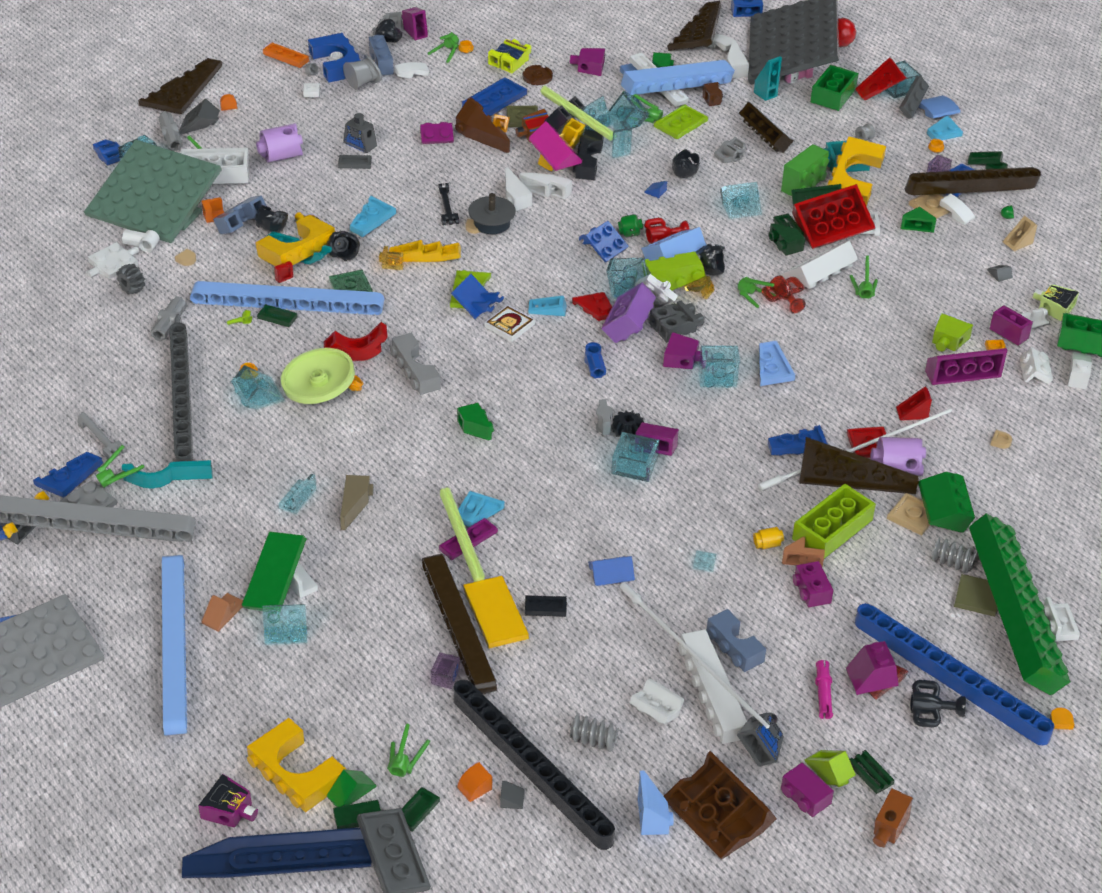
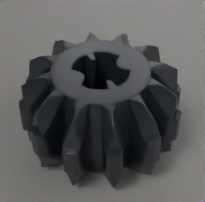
(626, 422)

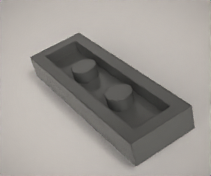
(914, 97)

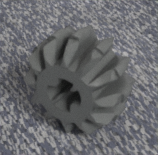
(130, 278)

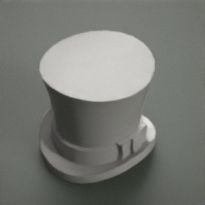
(362, 72)

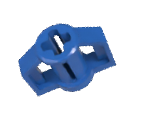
(105, 150)

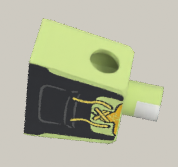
(1056, 300)

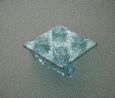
(598, 111)
(284, 624)

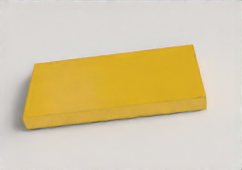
(495, 612)

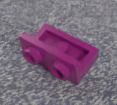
(436, 133)

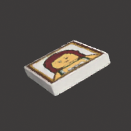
(509, 323)

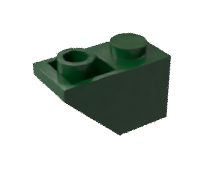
(786, 238)

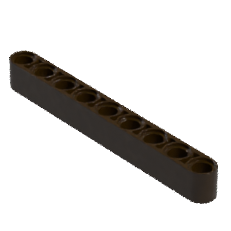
(972, 181)
(459, 623)

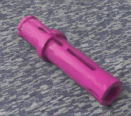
(824, 684)

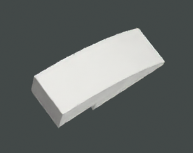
(547, 184)

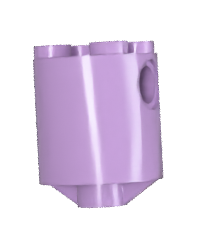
(279, 143)
(900, 453)

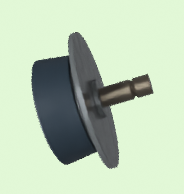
(492, 214)

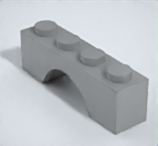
(423, 377)

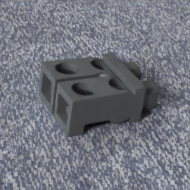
(676, 319)

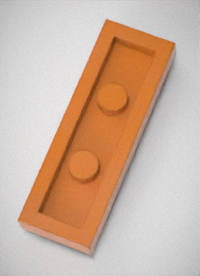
(286, 55)

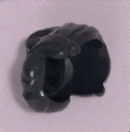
(389, 30)
(348, 245)

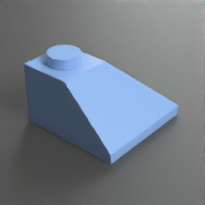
(653, 808)

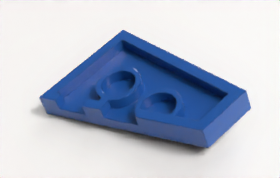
(794, 443)

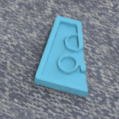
(372, 216)

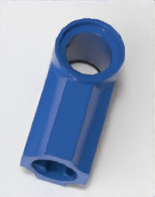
(594, 360)

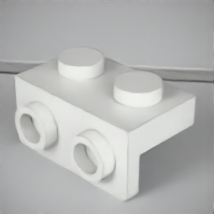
(1035, 365)
(1061, 621)
(657, 702)

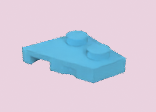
(944, 129)
(477, 507)

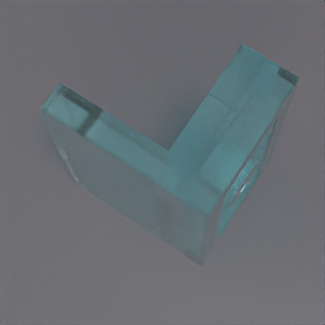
(622, 140)
(298, 495)

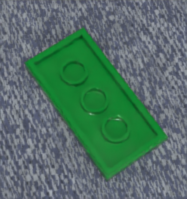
(274, 570)

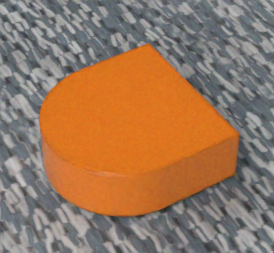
(228, 102)

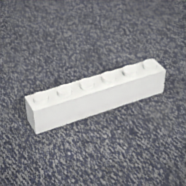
(719, 702)

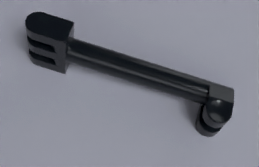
(448, 216)

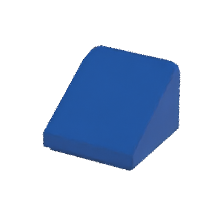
(657, 189)

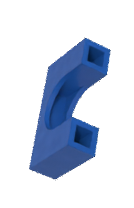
(324, 46)

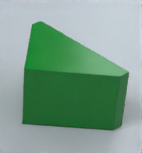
(918, 220)
(350, 787)

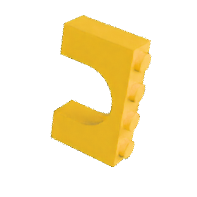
(857, 152)
(314, 235)
(302, 788)

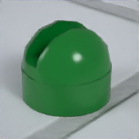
(1007, 212)

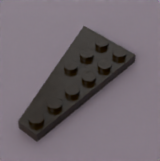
(700, 30)
(180, 92)
(834, 467)

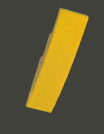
(432, 252)

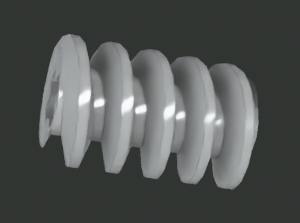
(954, 555)
(593, 733)

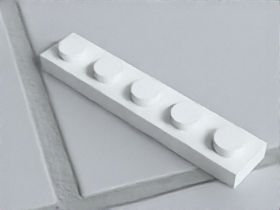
(676, 97)

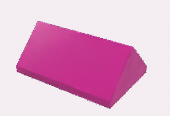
(554, 147)

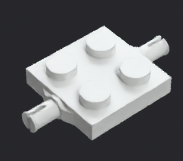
(111, 259)
(659, 289)

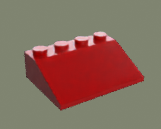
(833, 216)

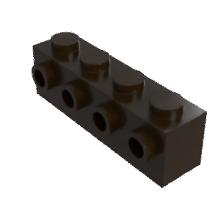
(764, 126)

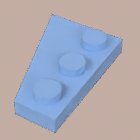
(773, 364)

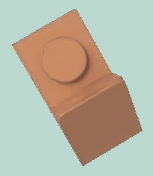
(798, 554)
(221, 611)

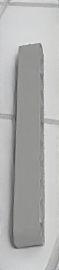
(96, 519)

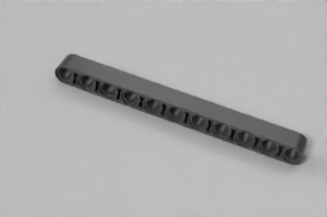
(181, 393)

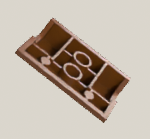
(719, 807)

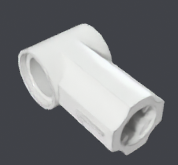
(144, 241)

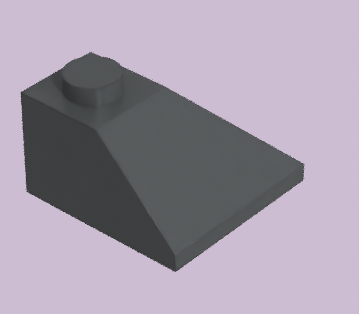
(200, 117)

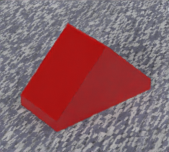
(916, 406)

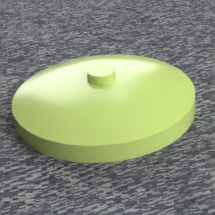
(317, 375)

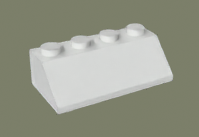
(233, 163)
(823, 264)

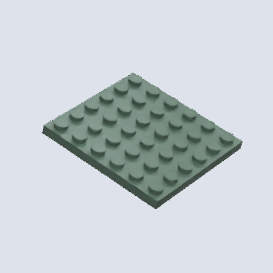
(153, 190)

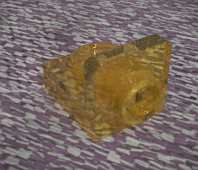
(391, 260)
(704, 285)

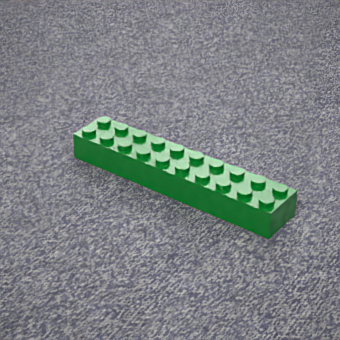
(1019, 605)

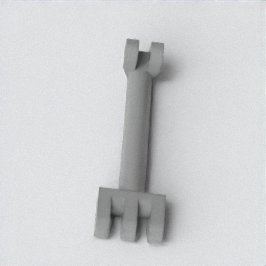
(110, 447)

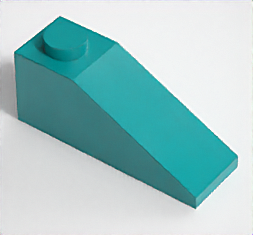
(768, 80)

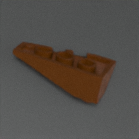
(477, 126)

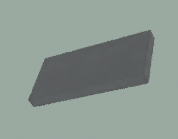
(393, 852)

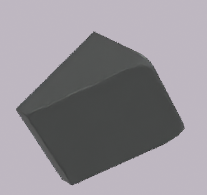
(1001, 272)
(511, 796)

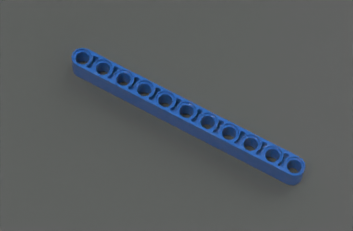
(955, 674)

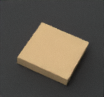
(930, 204)
(910, 514)

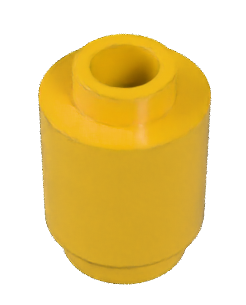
(768, 538)

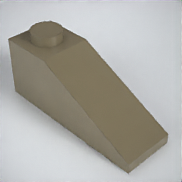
(355, 498)

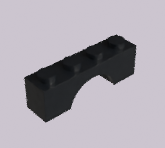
(561, 116)
(590, 144)

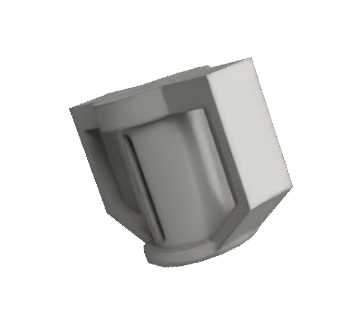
(729, 149)
(604, 416)

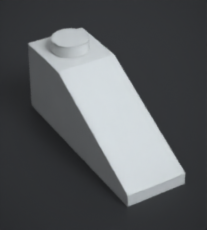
(737, 61)
(516, 191)
(1079, 370)

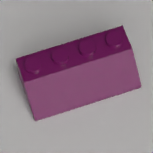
(966, 366)

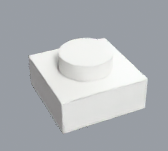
(311, 90)

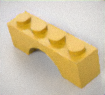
(571, 134)

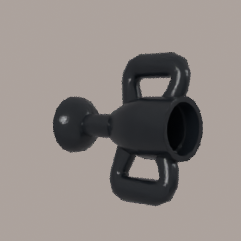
(931, 704)

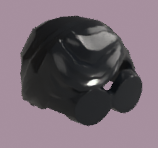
(682, 164)
(271, 220)
(712, 259)

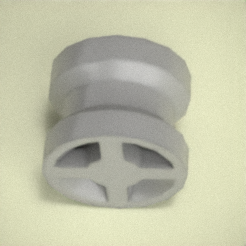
(865, 132)

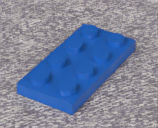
(498, 95)

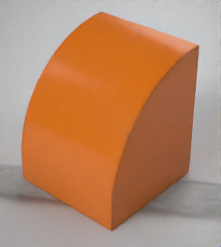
(475, 782)

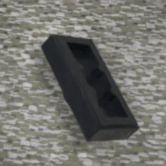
(545, 605)

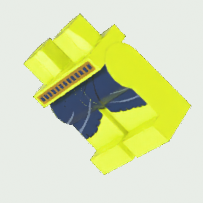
(509, 54)

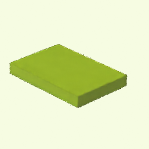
(680, 121)

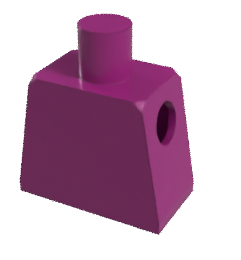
(415, 22)
(589, 60)
(681, 352)

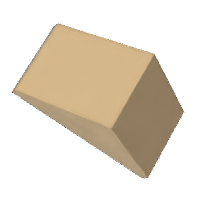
(1021, 235)

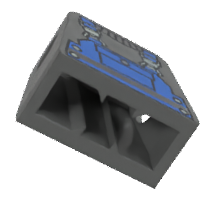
(360, 134)
(762, 742)

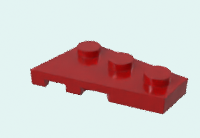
(882, 78)

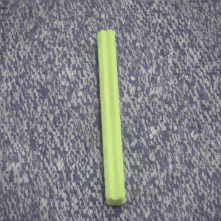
(578, 113)
(462, 535)

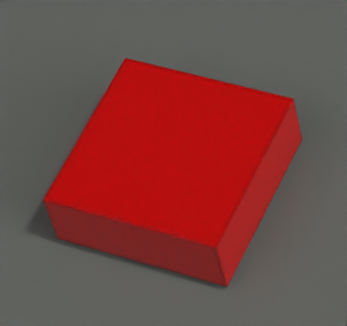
(283, 272)

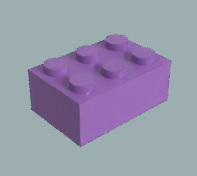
(629, 313)

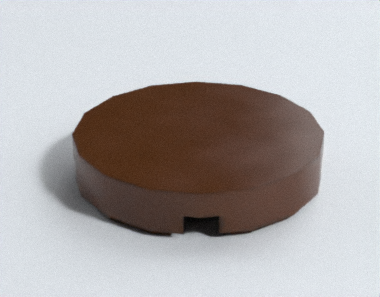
(537, 75)

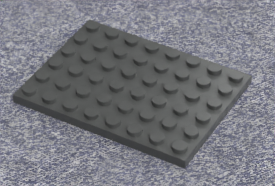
(799, 33)

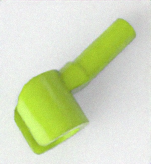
(245, 319)

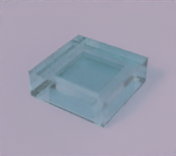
(704, 561)

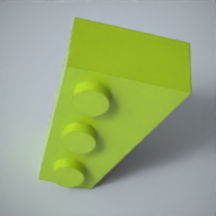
(677, 270)

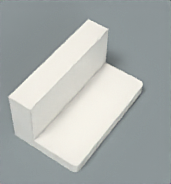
(302, 583)

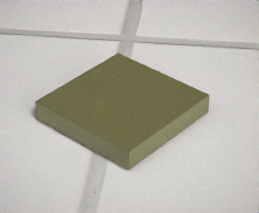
(516, 114)
(975, 595)

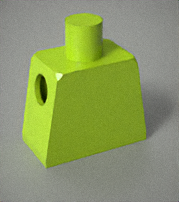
(951, 333)

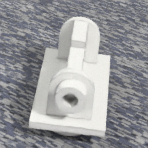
(1037, 316)

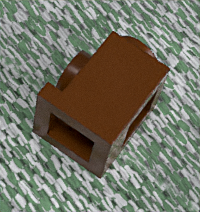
(712, 94)

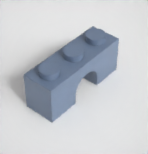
(381, 54)
(234, 217)
(743, 652)

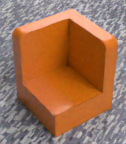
(212, 208)

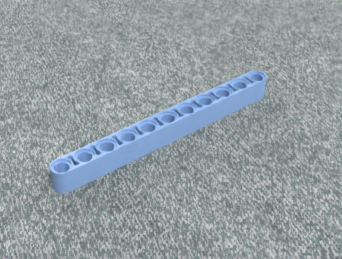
(287, 297)
(173, 646)

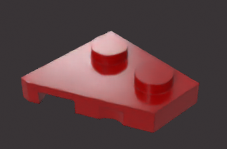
(594, 304)

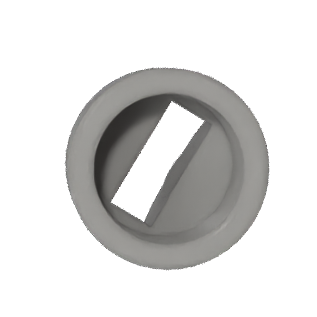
(311, 69)

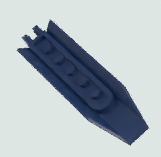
(279, 854)

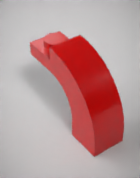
(359, 348)

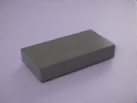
(355, 161)

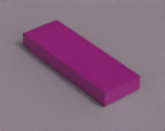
(477, 533)

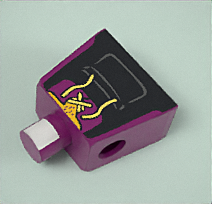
(227, 803)

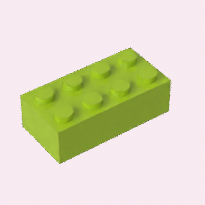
(834, 520)

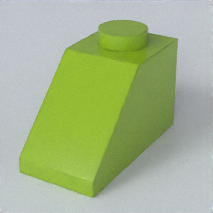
(831, 766)

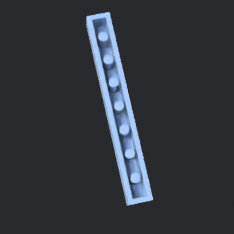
(676, 77)

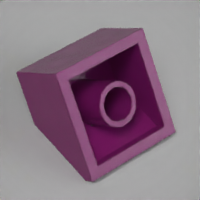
(872, 669)

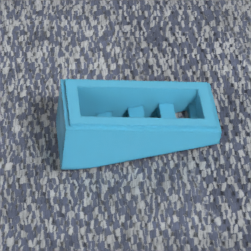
(552, 306)

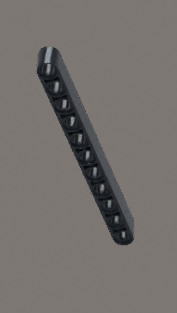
(534, 765)

